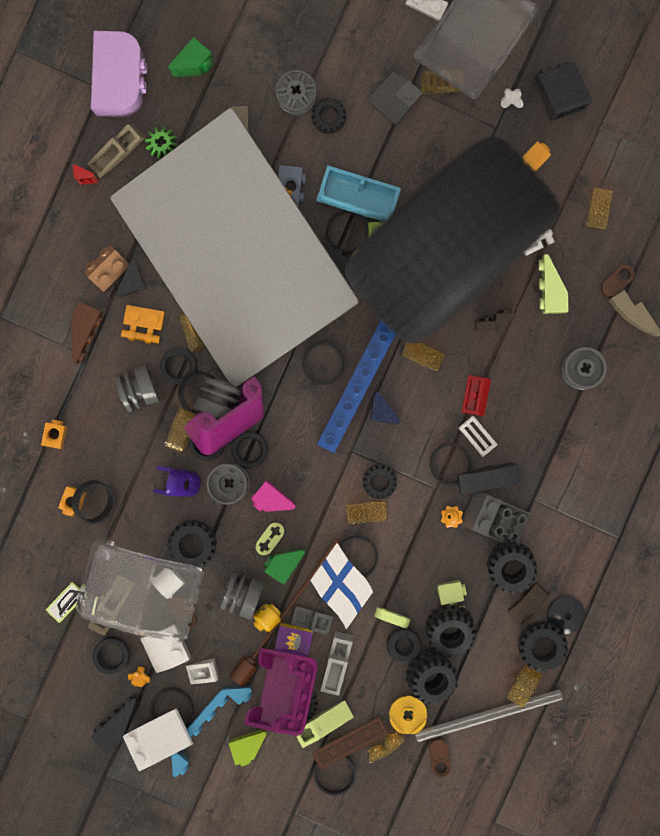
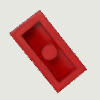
(84, 176)
(476, 395)

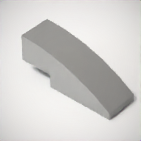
(337, 663)

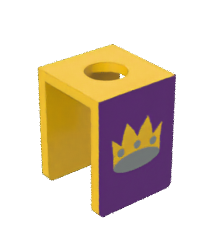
(293, 640)

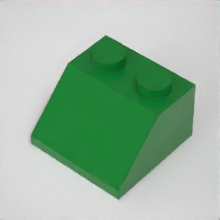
(192, 60)
(283, 563)

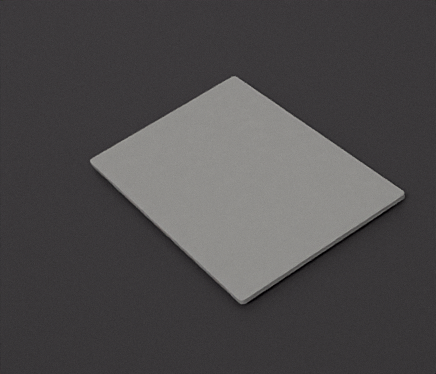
(234, 248)

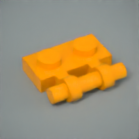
(143, 318)

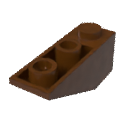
(82, 327)

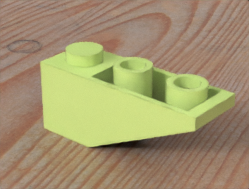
(554, 293)
(324, 723)

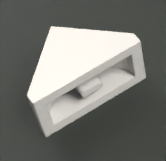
(203, 671)

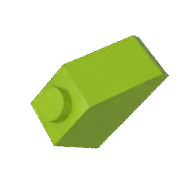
(246, 746)

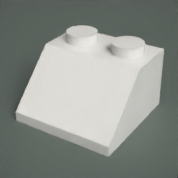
(165, 653)

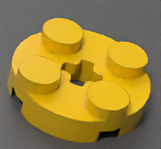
(407, 725)

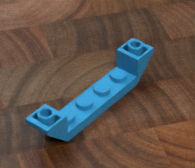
(237, 693)

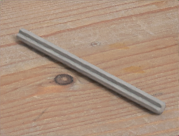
(486, 716)

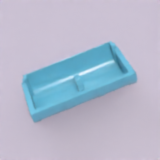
(358, 194)

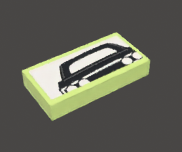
(64, 602)

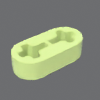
(273, 541)
(392, 617)

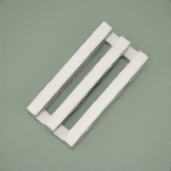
(488, 448)

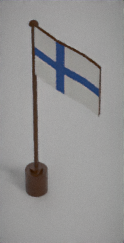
(337, 585)

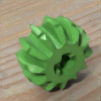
(154, 146)

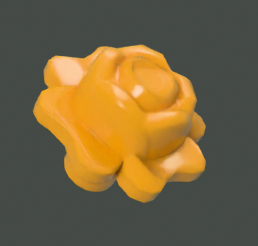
(452, 516)
(139, 678)

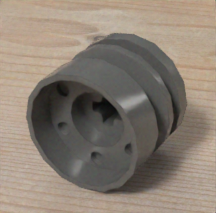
(297, 104)
(136, 388)
(218, 398)
(218, 482)
(241, 595)

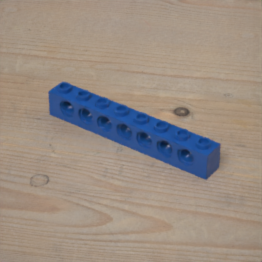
(356, 388)

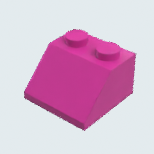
(271, 499)

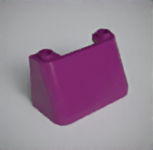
(213, 435)
(285, 693)

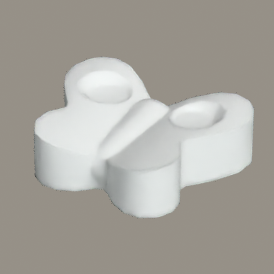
(512, 97)

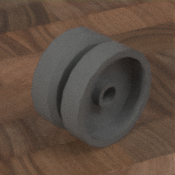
(593, 362)

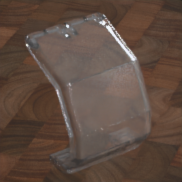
(474, 41)
(138, 592)

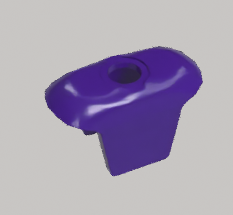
(176, 482)

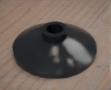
(563, 605)

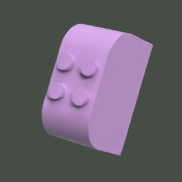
(117, 74)

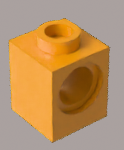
(537, 155)
(48, 441)
(69, 492)

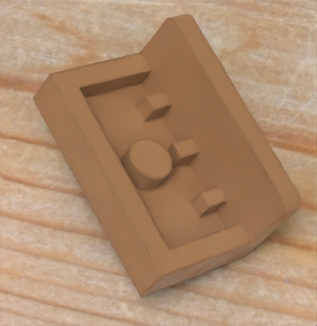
(106, 268)

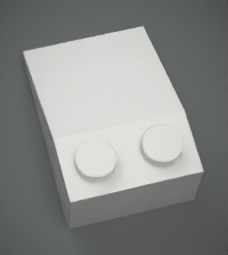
(157, 739)

